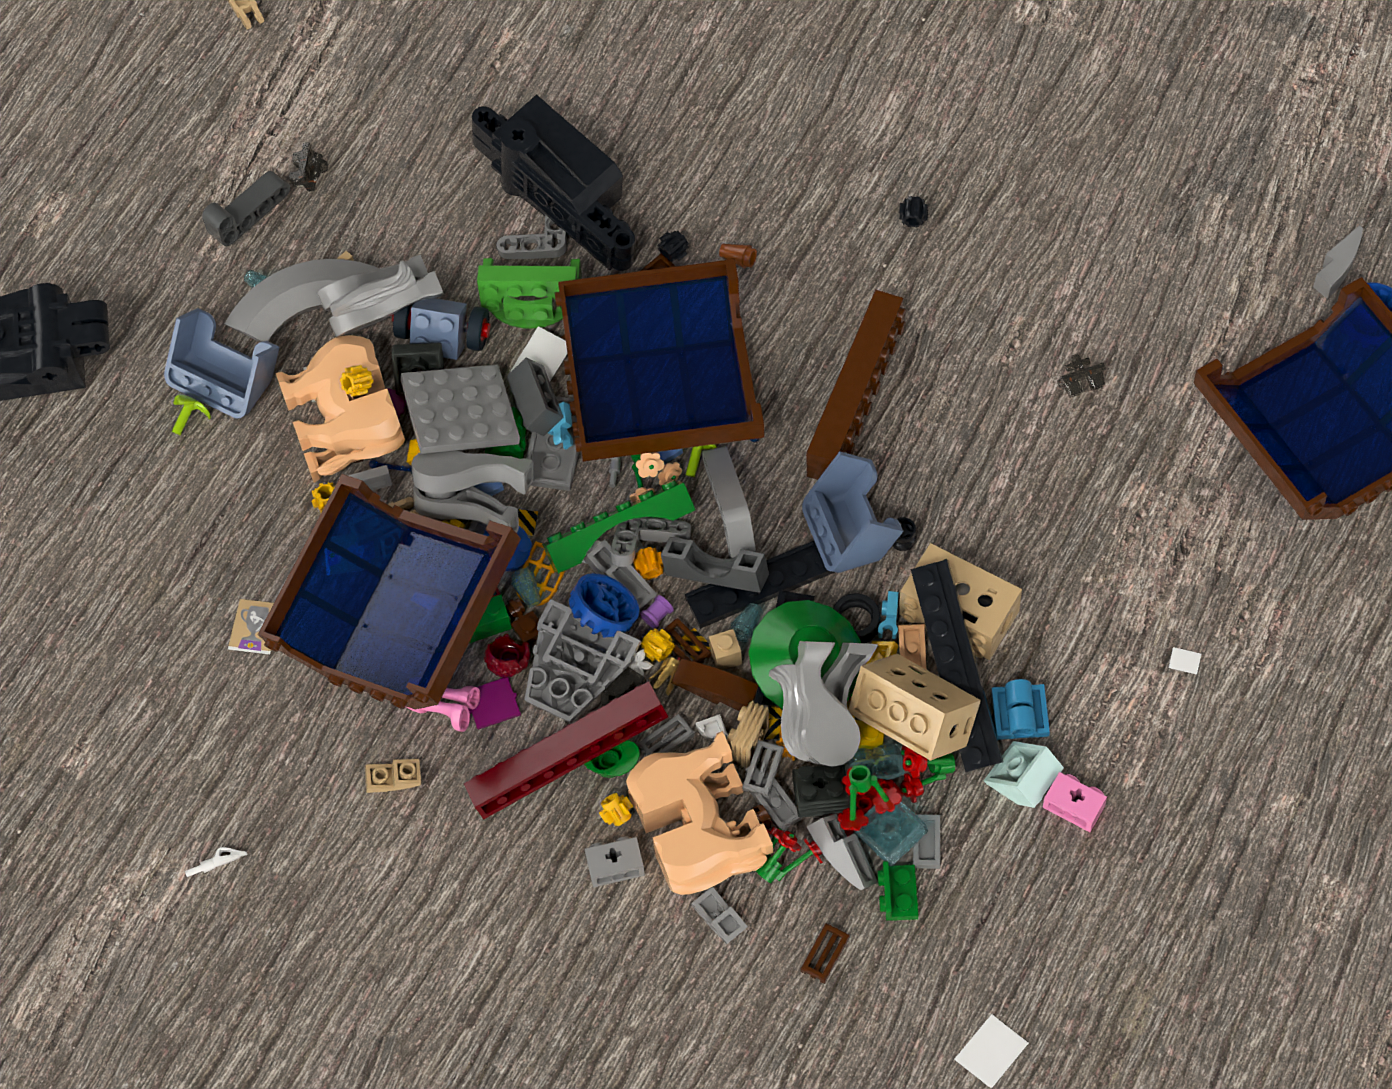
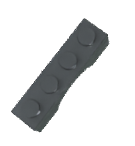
(687, 561)

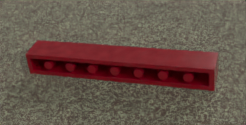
(565, 750)

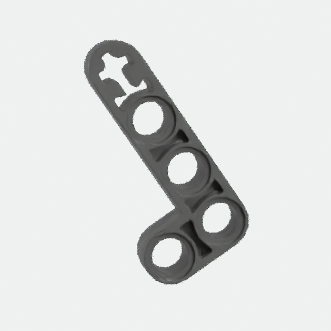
(246, 210)

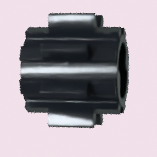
(913, 211)
(673, 246)

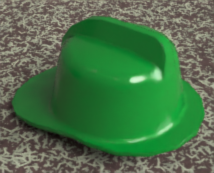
(616, 760)

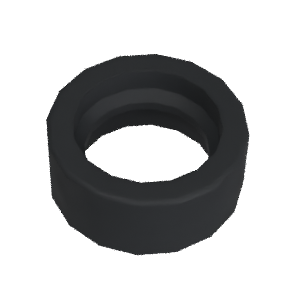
(864, 602)

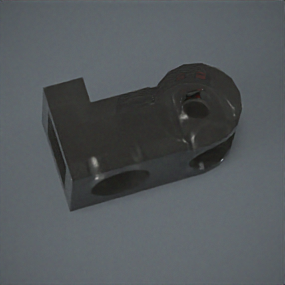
(621, 685)

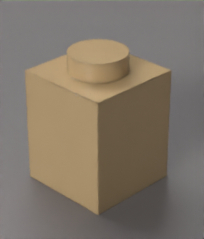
(725, 650)

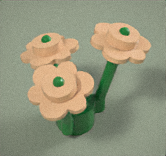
(650, 464)

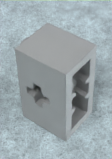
(628, 864)

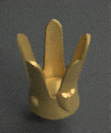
(668, 667)

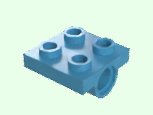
(1020, 710)

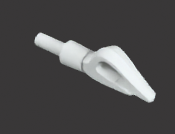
(216, 861)

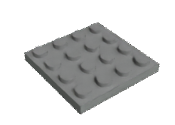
(459, 409)

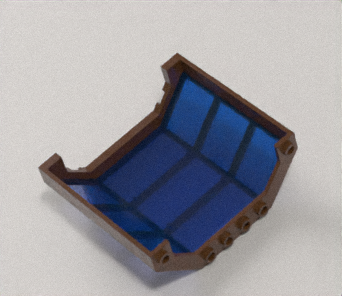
(657, 361)
(1318, 407)
(386, 596)

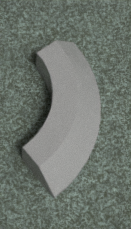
(287, 295)

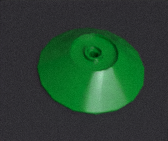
(778, 637)

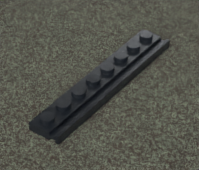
(786, 573)
(956, 656)

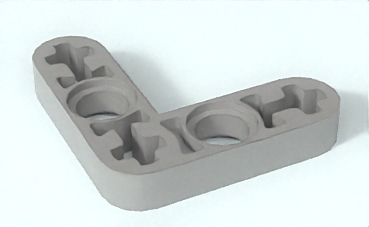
(544, 241)
(644, 529)

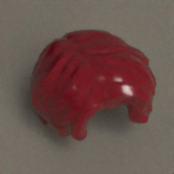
(506, 657)

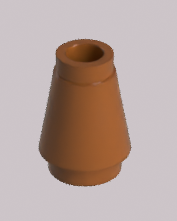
(743, 254)

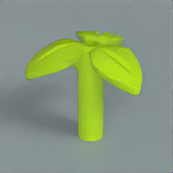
(189, 405)
(694, 459)

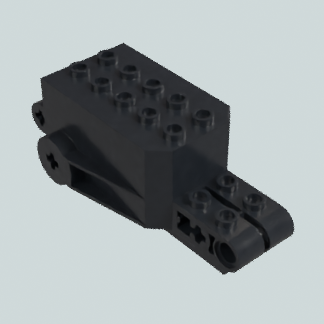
(559, 176)
(47, 340)

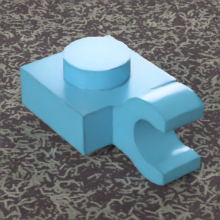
(560, 431)
(889, 609)

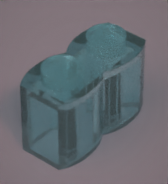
(883, 761)

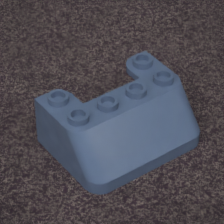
(215, 371)
(843, 518)

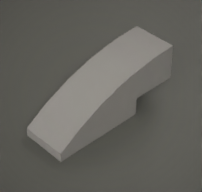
(1338, 263)
(600, 562)
(842, 851)

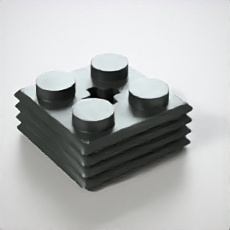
(410, 356)
(820, 790)

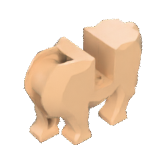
(353, 425)
(683, 788)

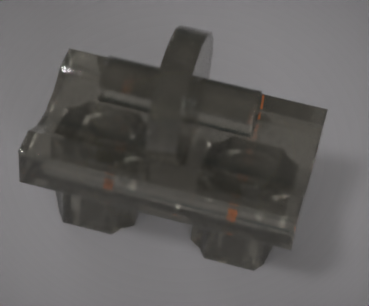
(310, 166)
(1072, 381)

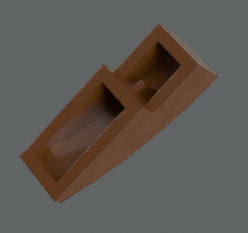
(714, 684)

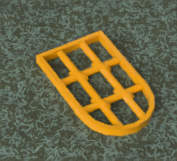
(539, 564)

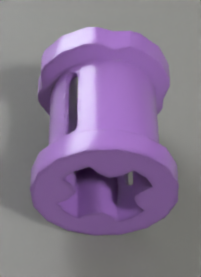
(656, 611)

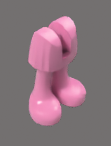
(458, 713)

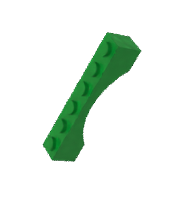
(570, 548)

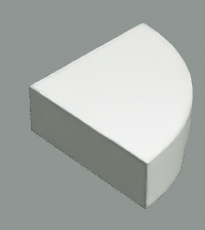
(711, 726)

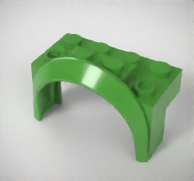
(516, 281)

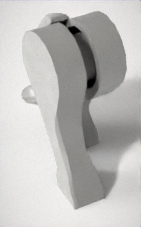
(377, 295)
(447, 482)
(815, 709)

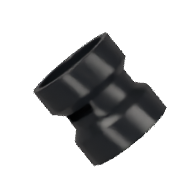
(909, 531)

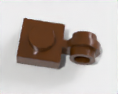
(526, 625)

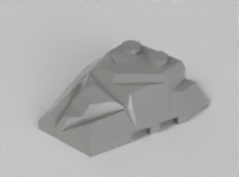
(573, 663)

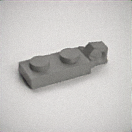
(778, 804)

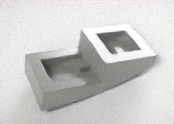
(719, 915)

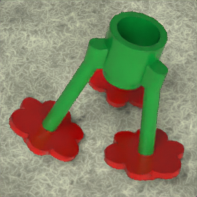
(860, 781)
(771, 868)

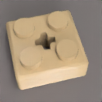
(752, 727)

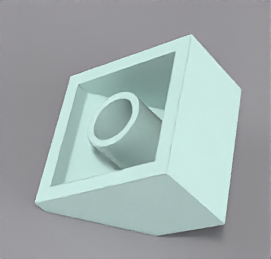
(1025, 773)

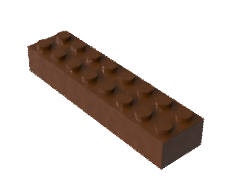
(857, 382)

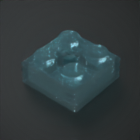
(894, 844)

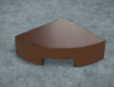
(762, 815)

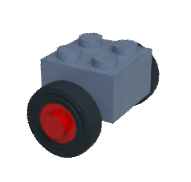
(443, 323)

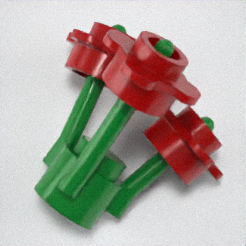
(916, 764)

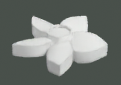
(638, 662)

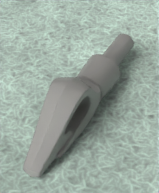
(614, 470)

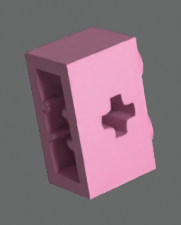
(1083, 811)

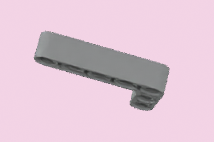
(729, 500)

